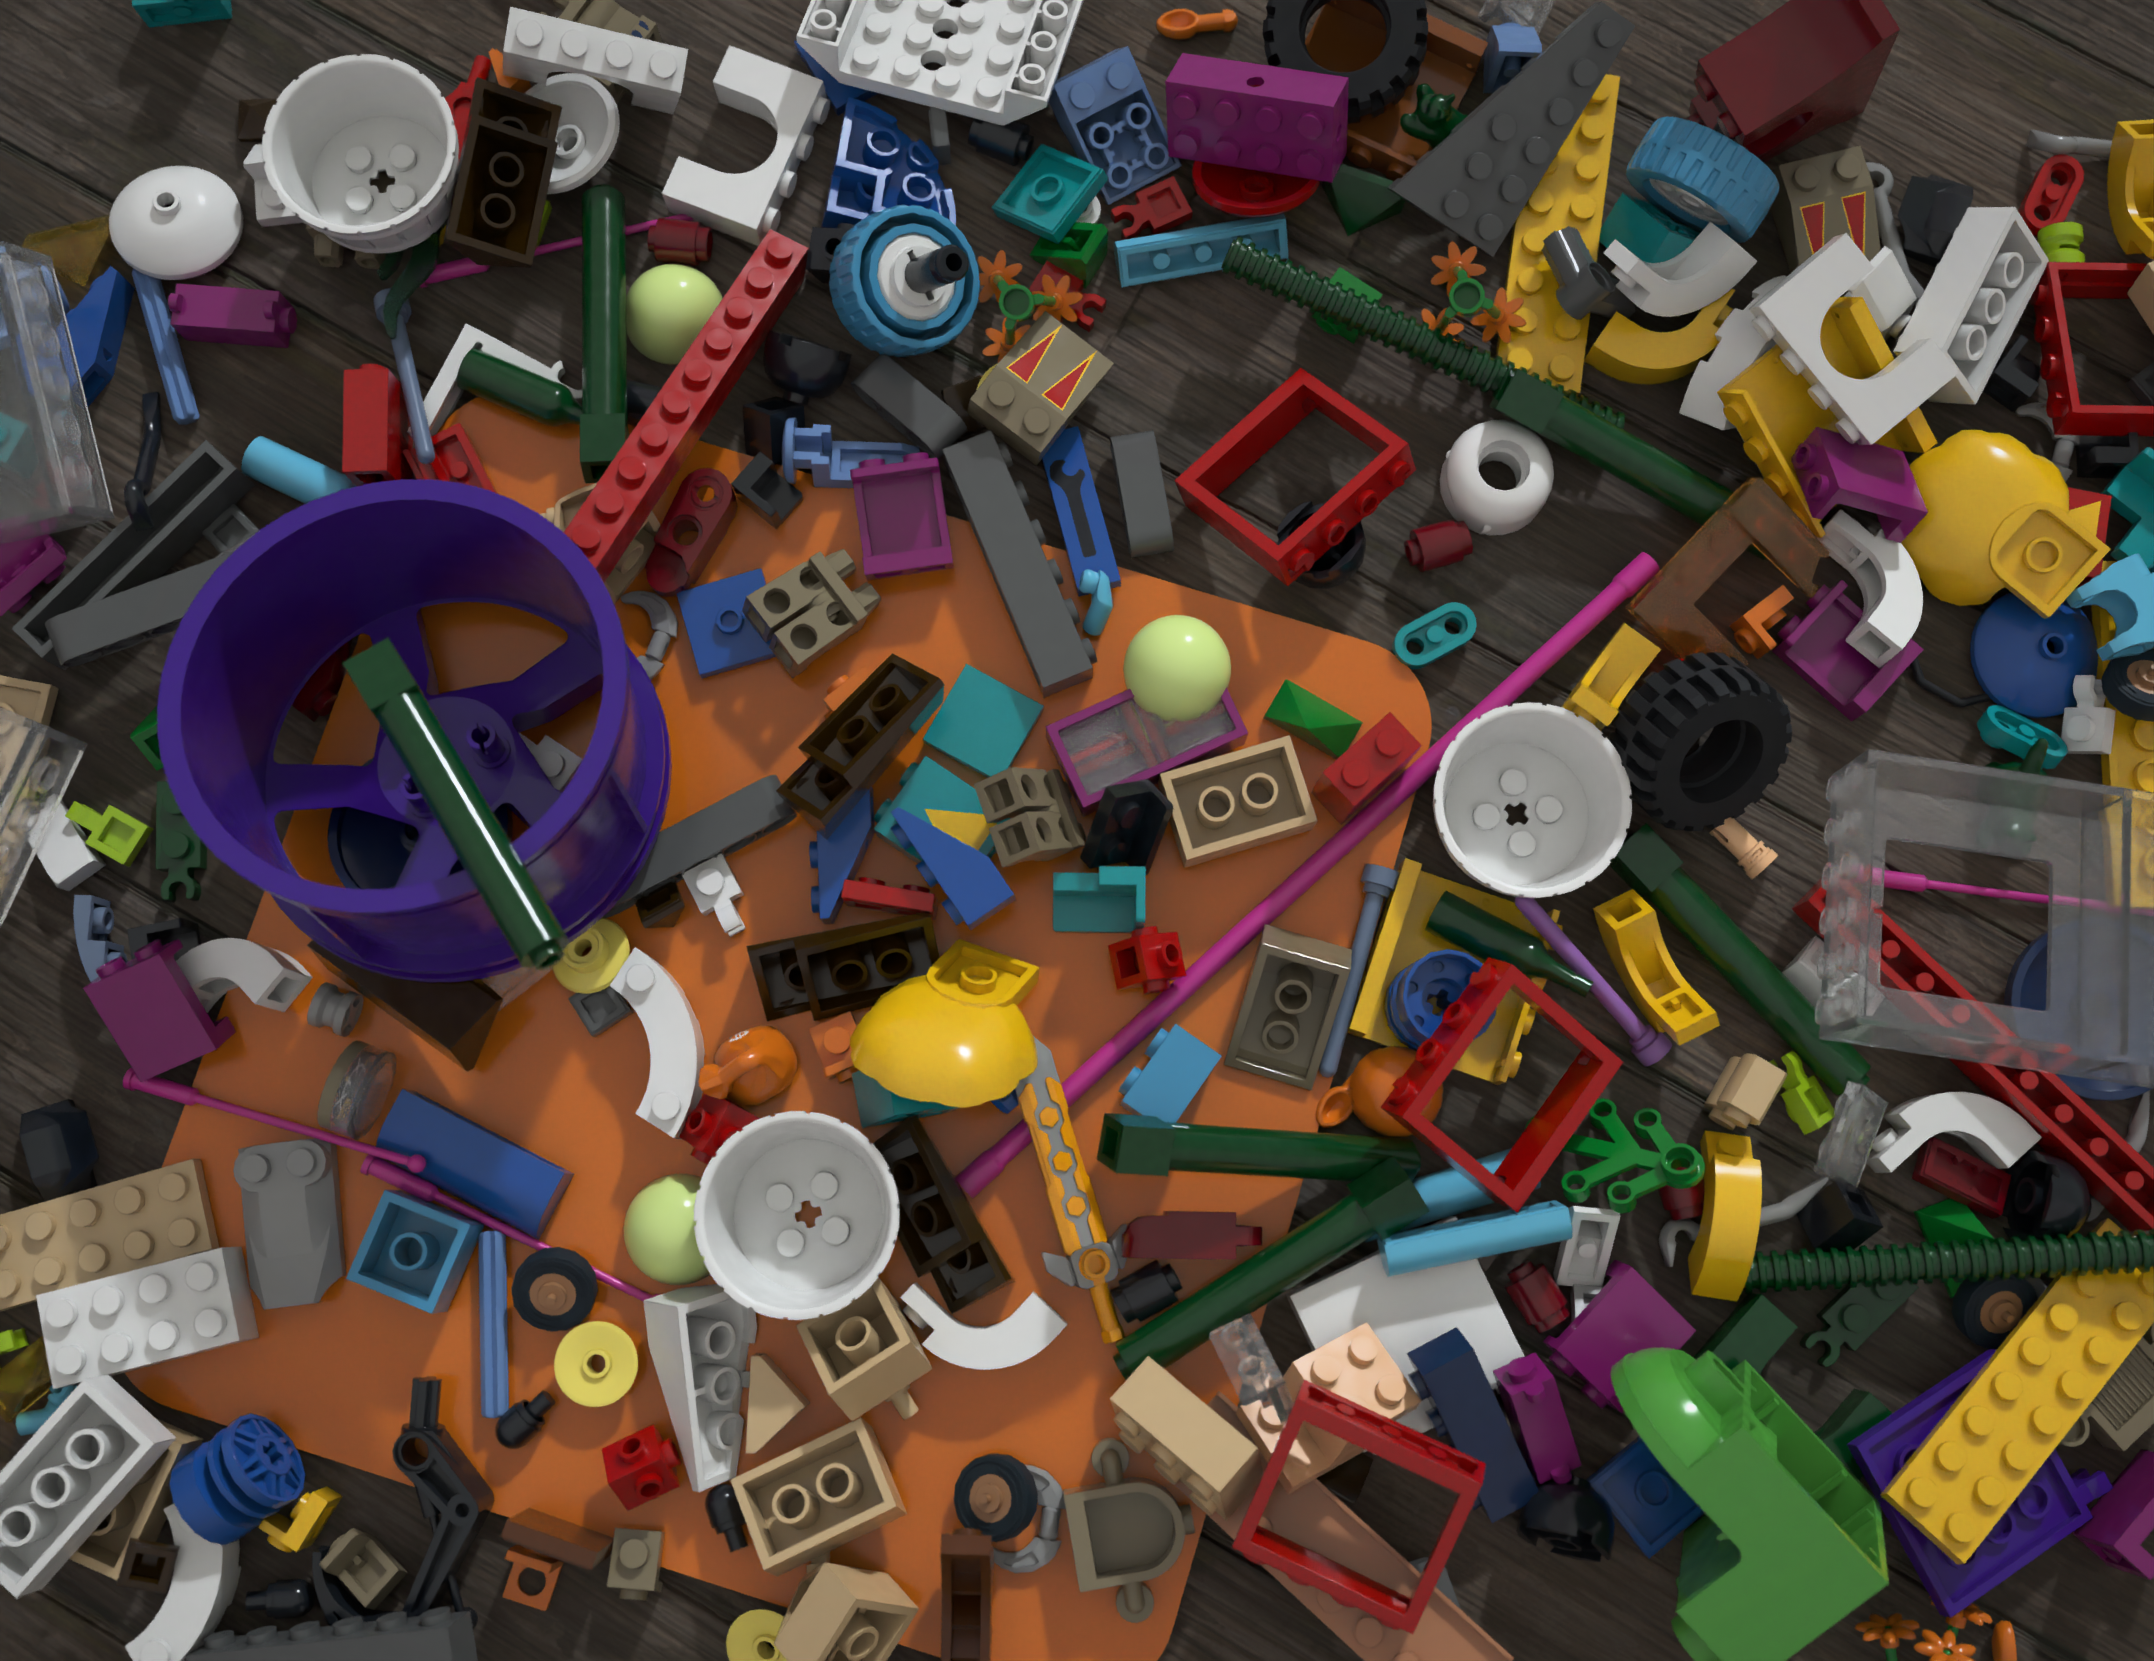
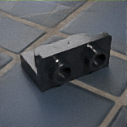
(1127, 826)

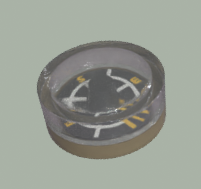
(356, 1089)

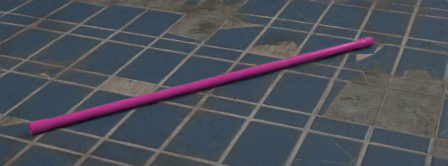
(1623, 586)

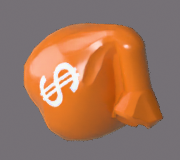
(750, 1067)

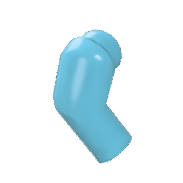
(1101, 603)
(31, 1421)

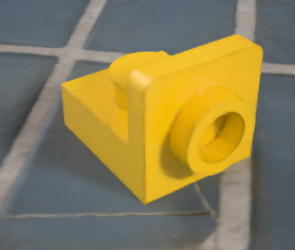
(309, 1519)

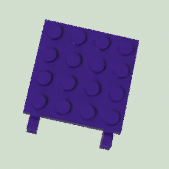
(2038, 1518)

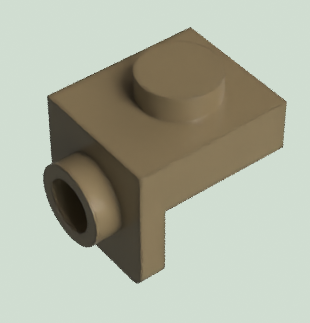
(636, 1563)
(363, 1566)

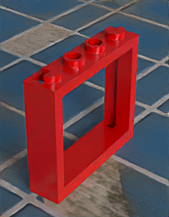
(2057, 367)
(1261, 431)
(1552, 1123)
(1392, 1442)

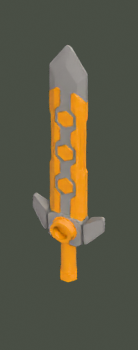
(1070, 1194)

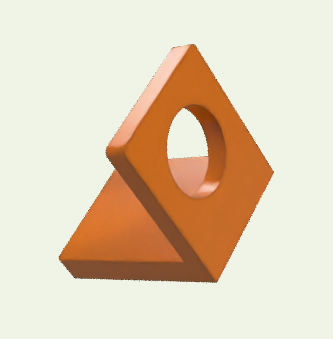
(527, 1558)

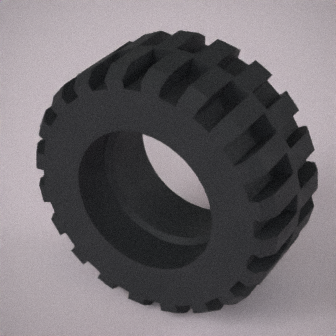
(1372, 86)
(1728, 767)

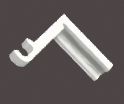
(445, 392)

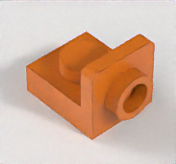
(1752, 627)
(834, 1047)

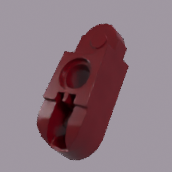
(674, 565)
(1188, 1236)

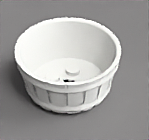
(343, 129)
(1562, 775)
(750, 1223)

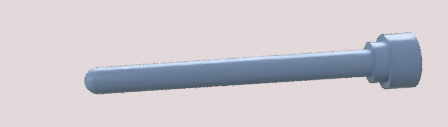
(408, 380)
(1377, 883)

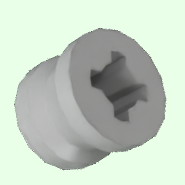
(335, 1009)

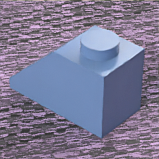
(1507, 52)

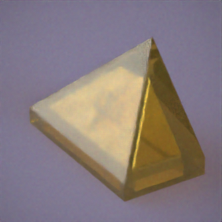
(72, 246)
(24, 1380)

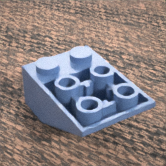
(1113, 123)

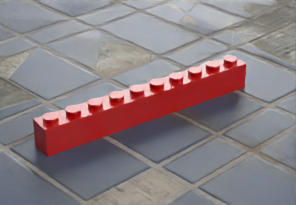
(687, 402)
(2068, 1126)

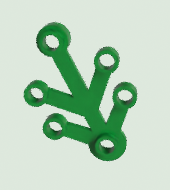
(1625, 1154)

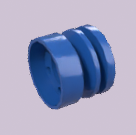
(1437, 975)
(237, 1479)

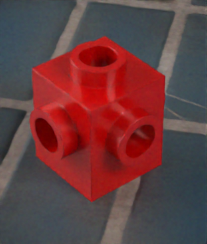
(1147, 960)
(712, 1125)
(641, 1467)

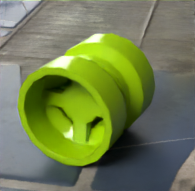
(2062, 242)

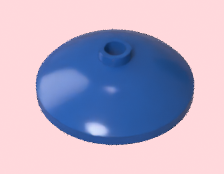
(2014, 659)

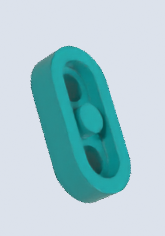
(1432, 636)
(2016, 734)

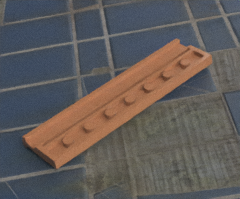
(1331, 1529)

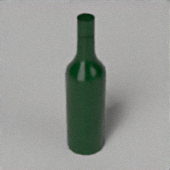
(517, 389)
(1493, 937)

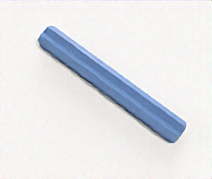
(166, 348)
(493, 1324)

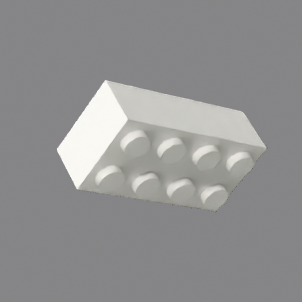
(1977, 297)
(147, 1316)
(72, 1479)

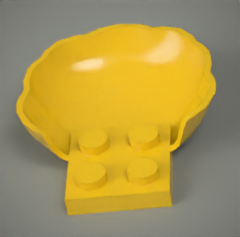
(1997, 524)
(952, 1031)

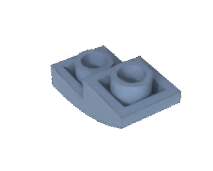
(92, 925)

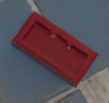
(1962, 1177)

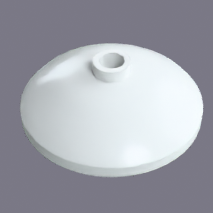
(585, 128)
(177, 239)

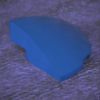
(881, 169)

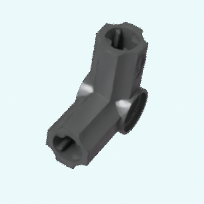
(1582, 282)

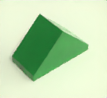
(1078, 252)

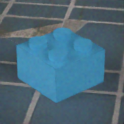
(1171, 1077)
(415, 1251)

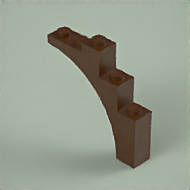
(966, 1595)

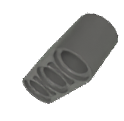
(909, 406)
(1142, 494)

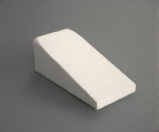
(65, 852)

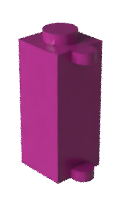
(232, 315)
(1538, 1418)

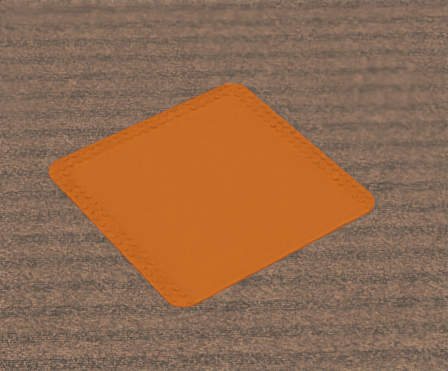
(346, 1366)

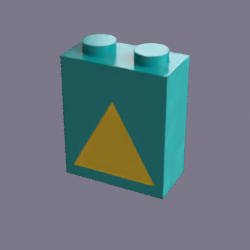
(941, 801)

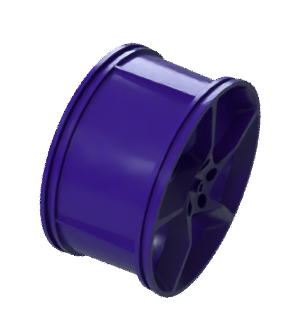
(368, 567)

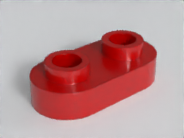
(2049, 198)

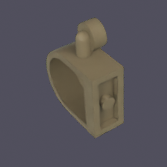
(2123, 1405)
(1124, 1531)

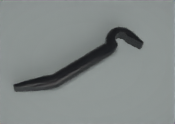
(141, 484)

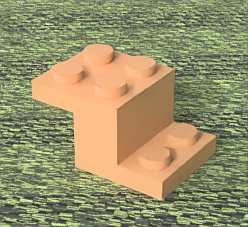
(1351, 1367)

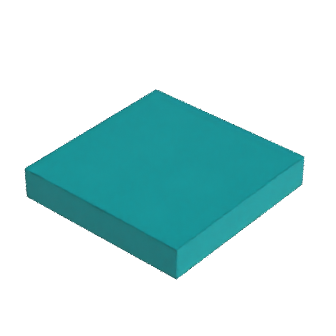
(1050, 193)
(983, 723)

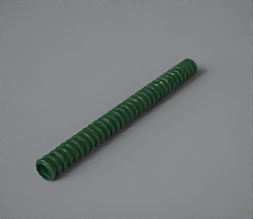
(1382, 323)
(1953, 1261)

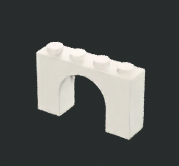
(548, 44)
(750, 201)
(1794, 318)

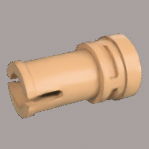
(1744, 847)

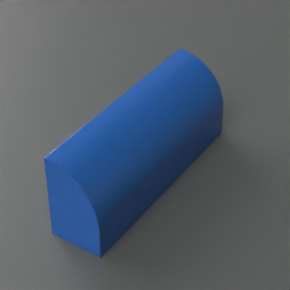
(475, 1163)

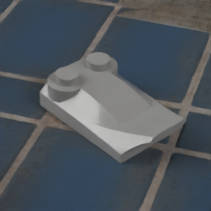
(291, 1220)

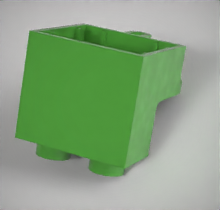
(1785, 1523)

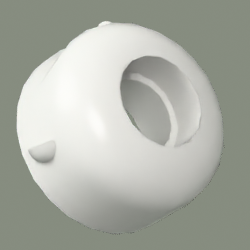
(1479, 504)

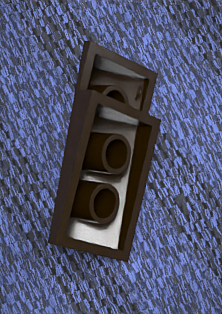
(502, 176)
(860, 742)
(842, 966)
(444, 1014)
(938, 1221)

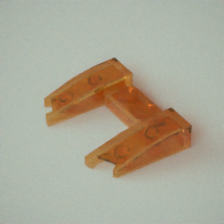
(1749, 516)

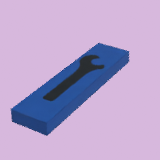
(1079, 508)

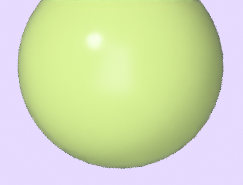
(669, 310)
(1177, 667)
(662, 1231)

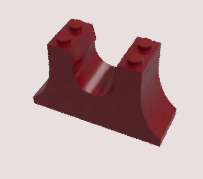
(1794, 73)

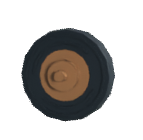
(2130, 685)
(554, 1289)
(1991, 1309)
(996, 1496)

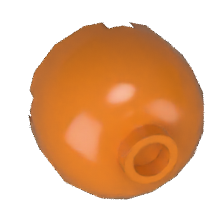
(1373, 1083)

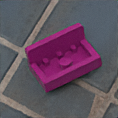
(25, 566)

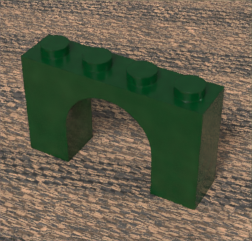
(1755, 1334)

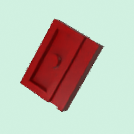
(453, 460)
(874, 895)

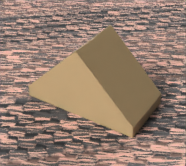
(771, 1402)

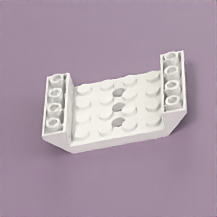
(993, 66)

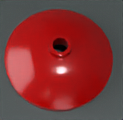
(1249, 191)

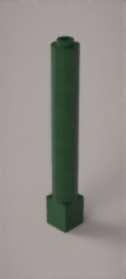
(603, 330)
(1610, 448)
(458, 806)
(1655, 872)
(1155, 1147)
(1378, 1204)

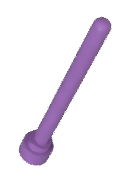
(1647, 1043)

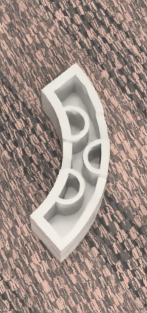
(1736, 350)
(673, 1041)
(197, 1598)

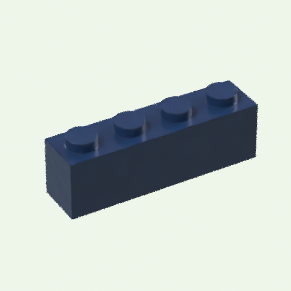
(1472, 1420)

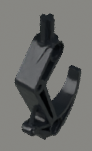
(444, 1485)

